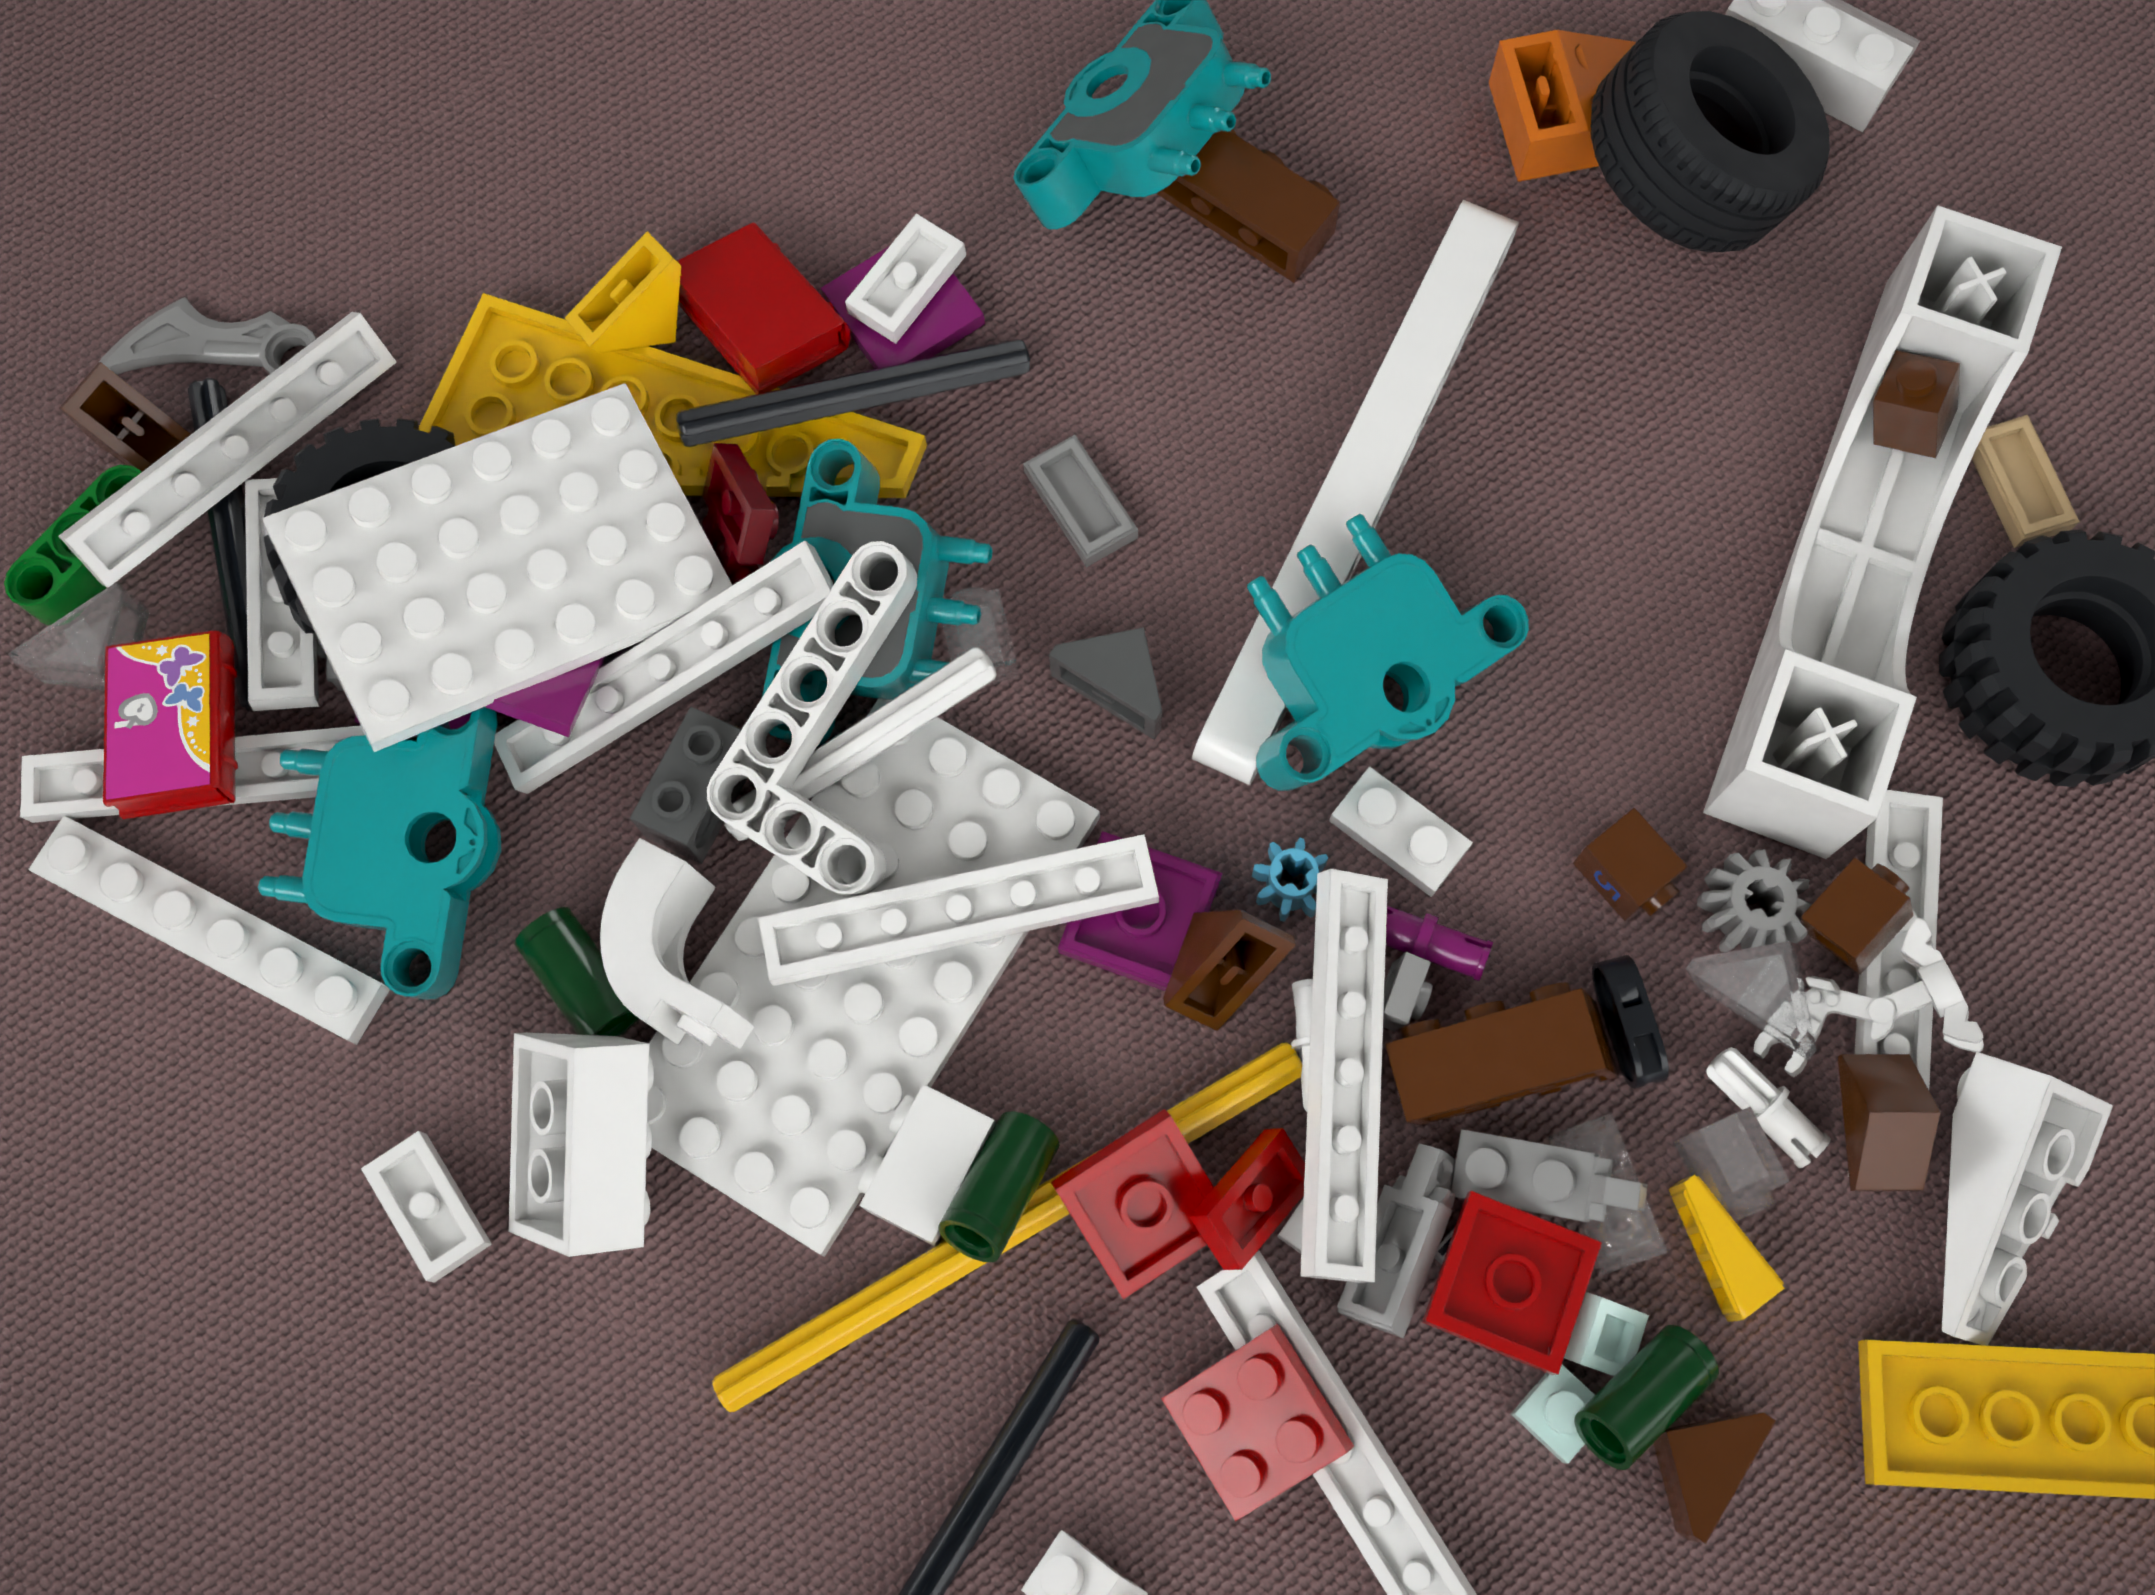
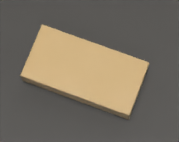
(2022, 482)

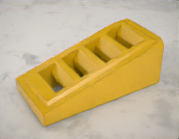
(1730, 1261)

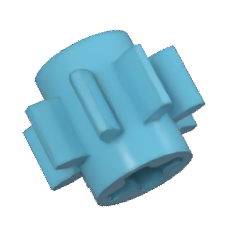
(1295, 862)

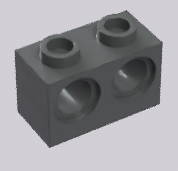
(675, 800)

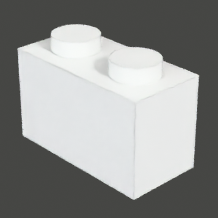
(925, 1162)

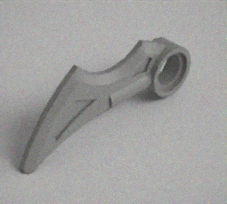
(186, 336)

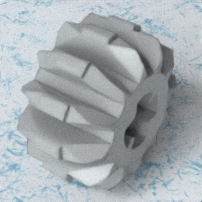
(1753, 882)

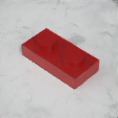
(1251, 1199)

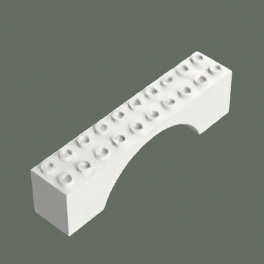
(1830, 673)

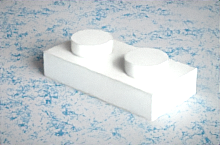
(905, 278)
(1400, 831)
(426, 1206)

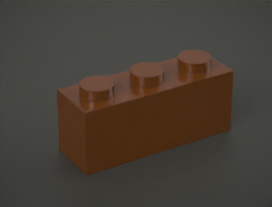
(1257, 204)

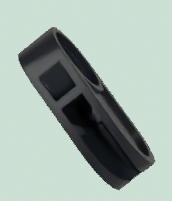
(1630, 1021)

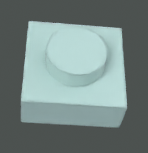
(1605, 1334)
(1550, 1412)

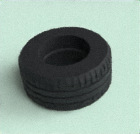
(1709, 132)

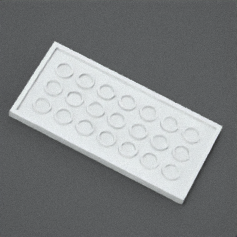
(836, 1053)

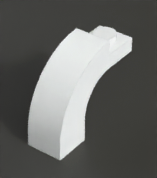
(644, 945)

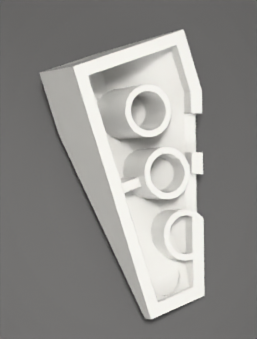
(2010, 1156)

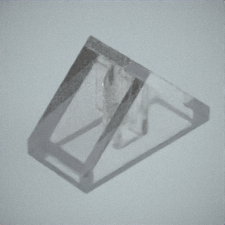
(74, 646)
(1763, 988)

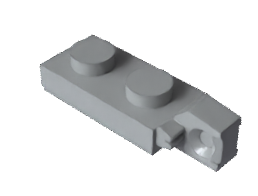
(1542, 1177)
(1407, 1238)

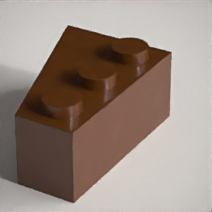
(1500, 1054)

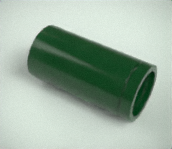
(573, 974)
(999, 1186)
(1646, 1397)

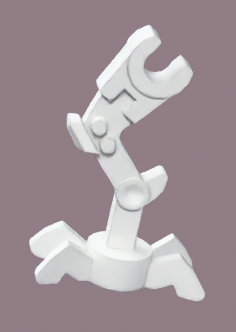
(1935, 988)

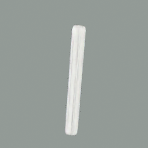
(887, 726)

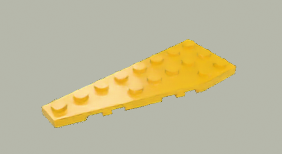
(531, 362)

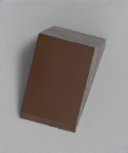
(122, 419)
(1223, 964)
(1886, 1122)
(1706, 1465)

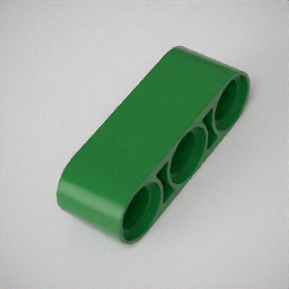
(53, 564)

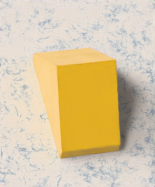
(632, 302)

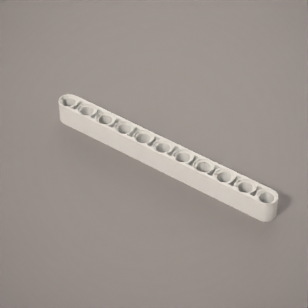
(1365, 467)

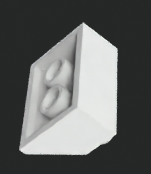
(1838, 48)
(580, 1142)

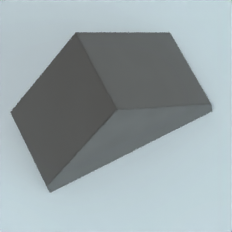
(1113, 674)

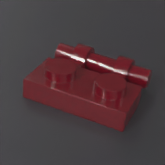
(739, 512)

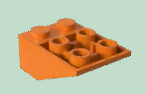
(1546, 97)

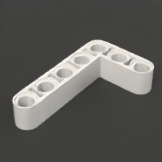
(810, 722)

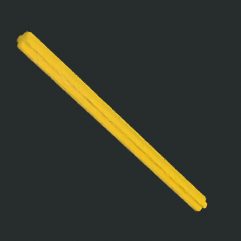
(945, 1265)

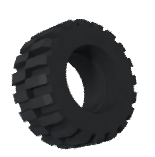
(2009, 695)

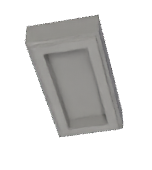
(1080, 500)

